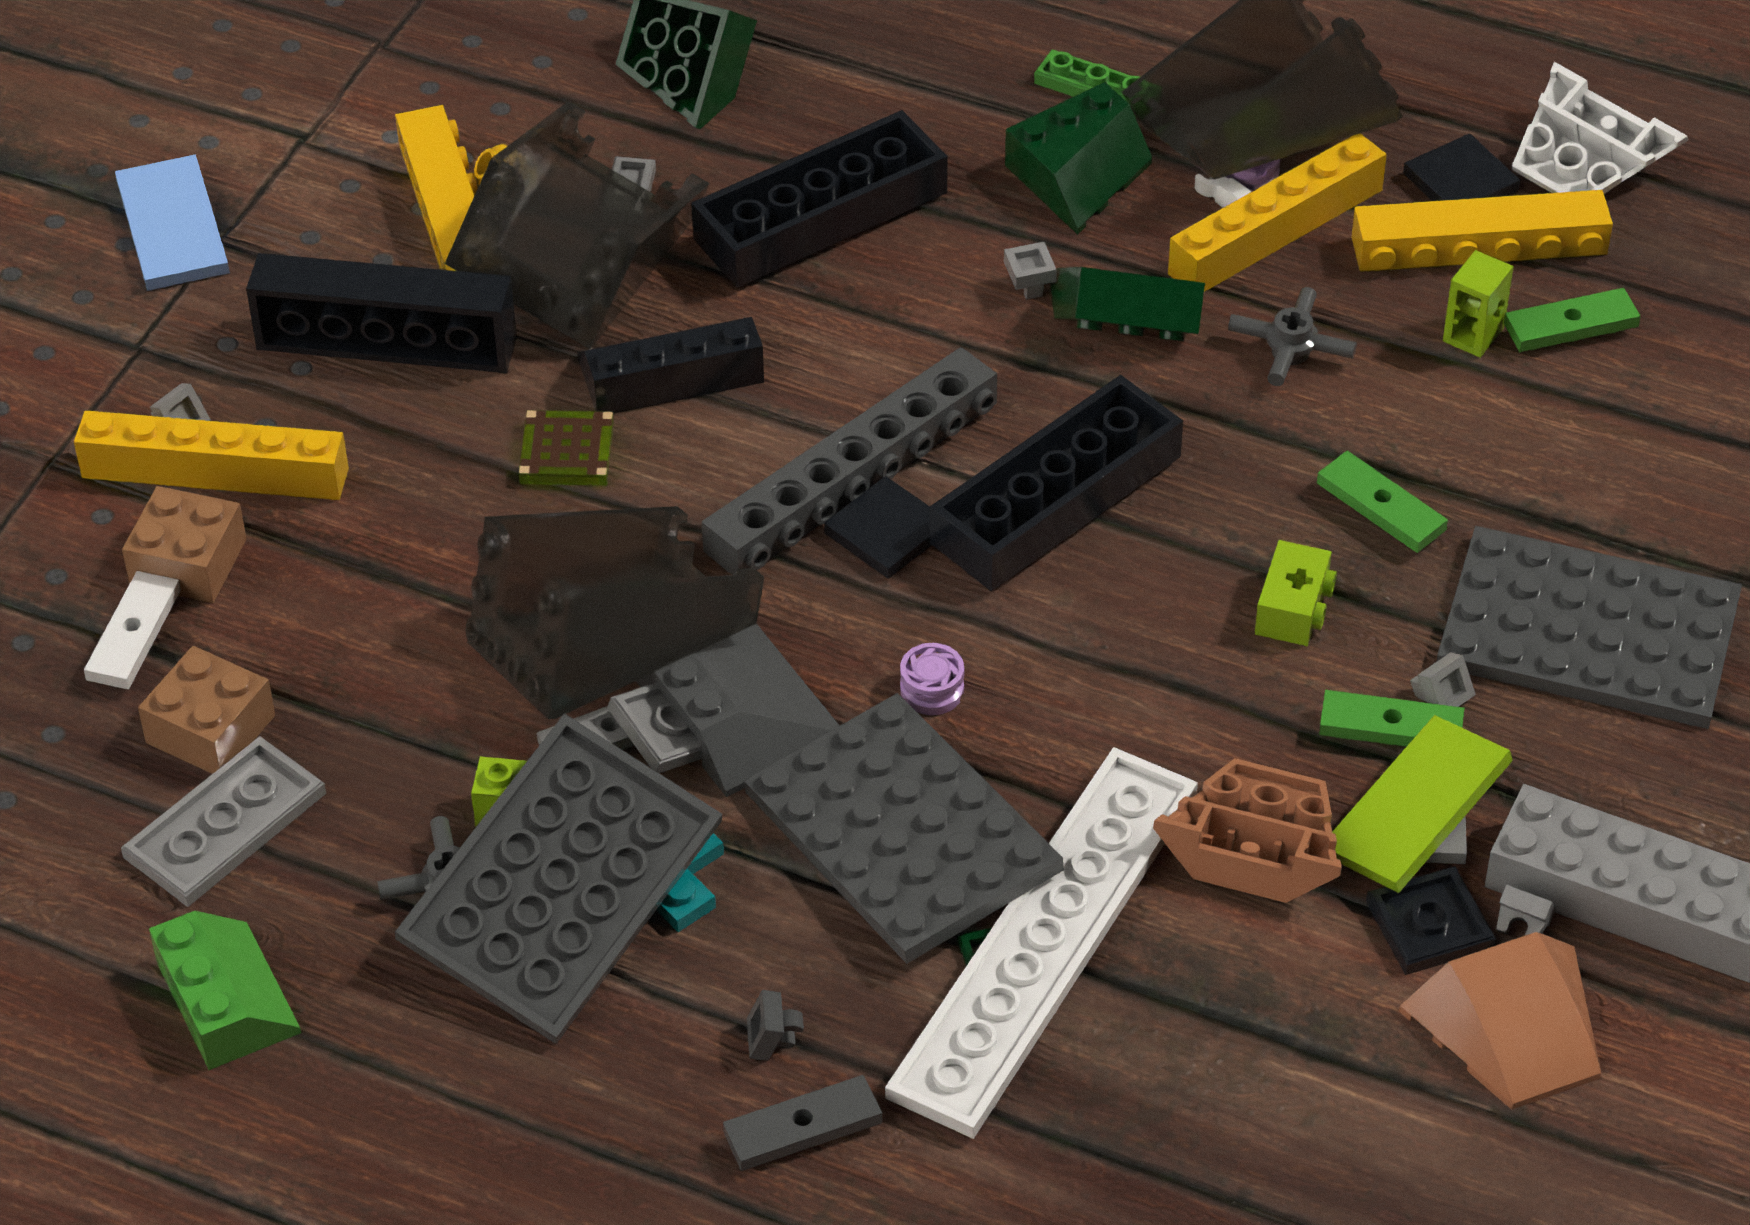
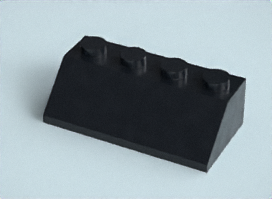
(673, 366)

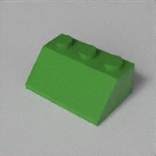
(222, 986)

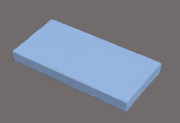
(171, 222)

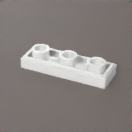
(132, 630)

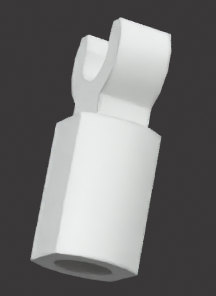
(1222, 189)

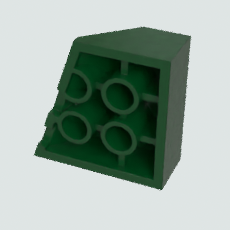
(686, 54)
(1078, 153)
(1128, 302)

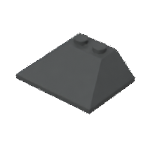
(742, 706)

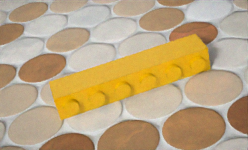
(437, 174)
(1278, 212)
(1497, 226)
(211, 455)

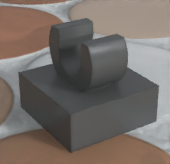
(771, 1026)

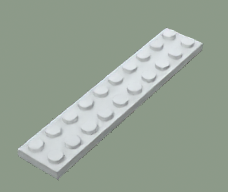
(1038, 947)

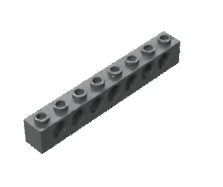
(849, 462)

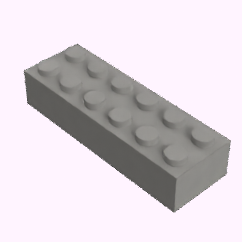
(1627, 880)

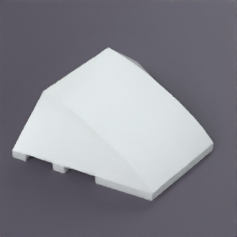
(1586, 140)

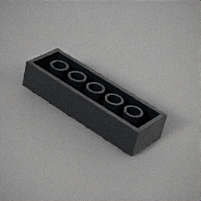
(819, 198)
(382, 312)
(1055, 482)

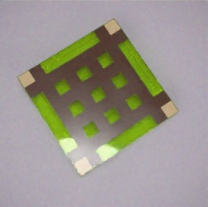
(566, 447)

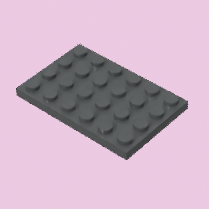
(1591, 626)
(903, 827)
(559, 878)

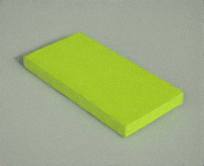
(1418, 802)

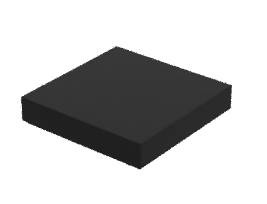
(1461, 172)
(883, 527)
(1430, 920)

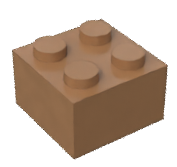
(186, 540)
(206, 710)

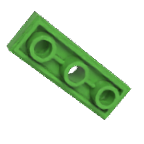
(1074, 75)
(1571, 319)
(1382, 501)
(1380, 718)

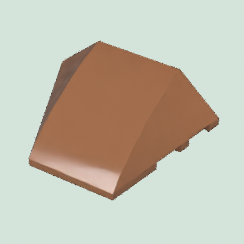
(1255, 832)
(1513, 1018)

